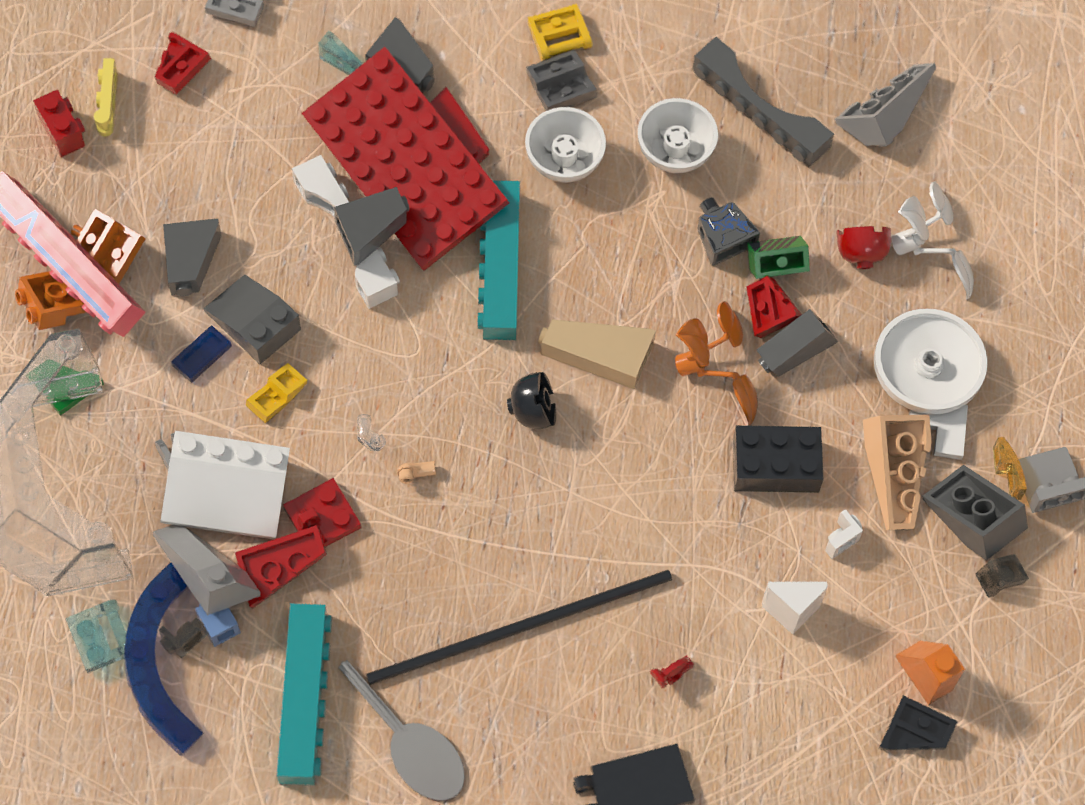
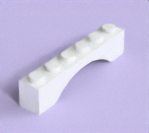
(319, 188)

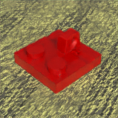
(327, 509)

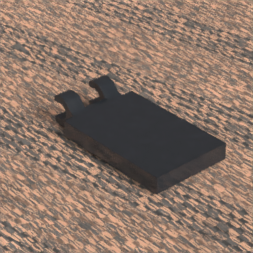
(640, 779)

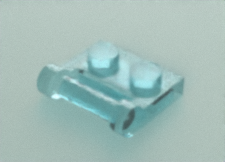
(91, 638)

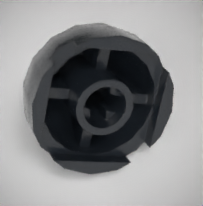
(532, 401)

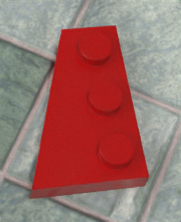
(460, 124)
(281, 560)

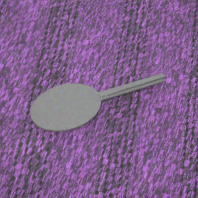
(418, 752)

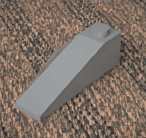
(888, 109)
(207, 572)

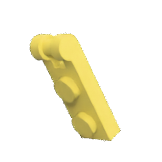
(106, 98)

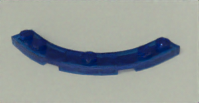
(141, 666)

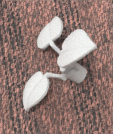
(914, 237)

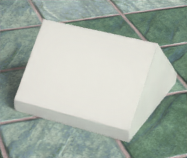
(793, 602)

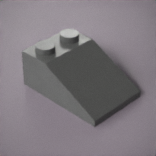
(254, 318)
(977, 511)

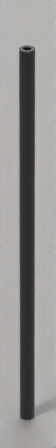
(518, 627)

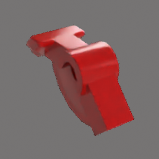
(672, 672)

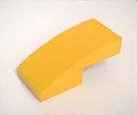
(277, 393)

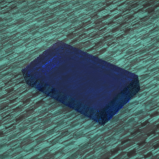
(201, 354)

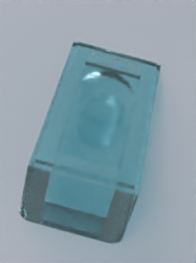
(337, 54)

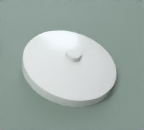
(930, 361)

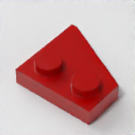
(180, 63)
(770, 307)

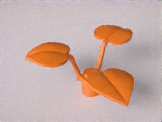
(698, 357)

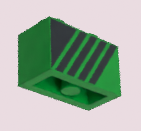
(778, 257)

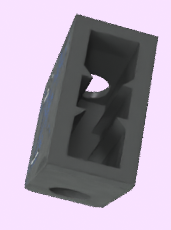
(724, 230)

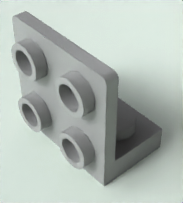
(1051, 480)

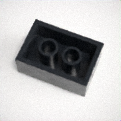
(777, 459)

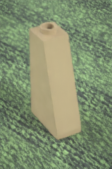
(600, 349)

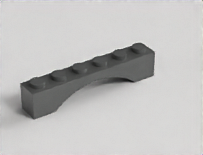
(800, 134)

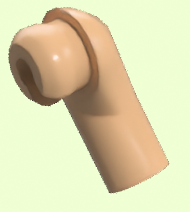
(409, 471)

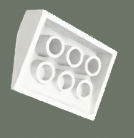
(225, 485)

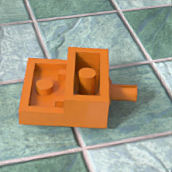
(109, 243)

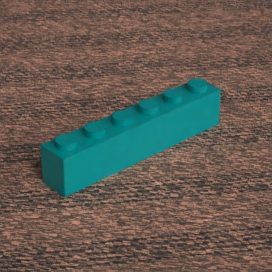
(500, 268)
(302, 694)

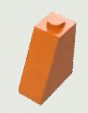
(931, 668)

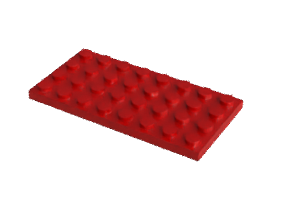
(395, 138)

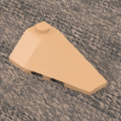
(897, 458)

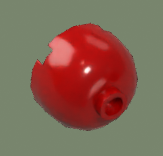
(864, 245)

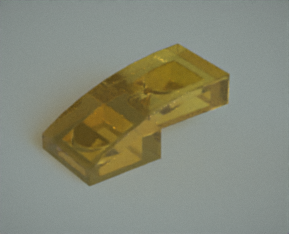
(1008, 463)

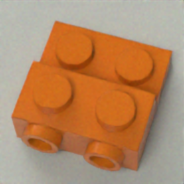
(46, 300)

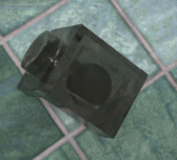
(1001, 574)
(187, 637)

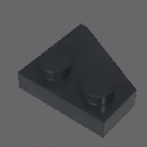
(917, 728)

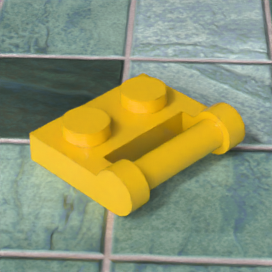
(556, 25)

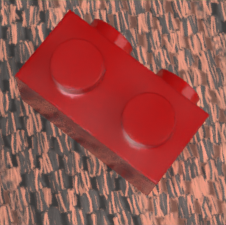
(59, 123)

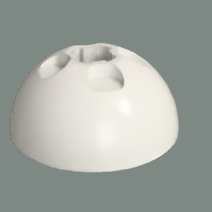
(675, 124)
(565, 144)

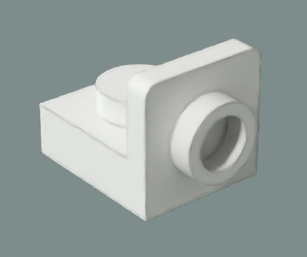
(845, 536)

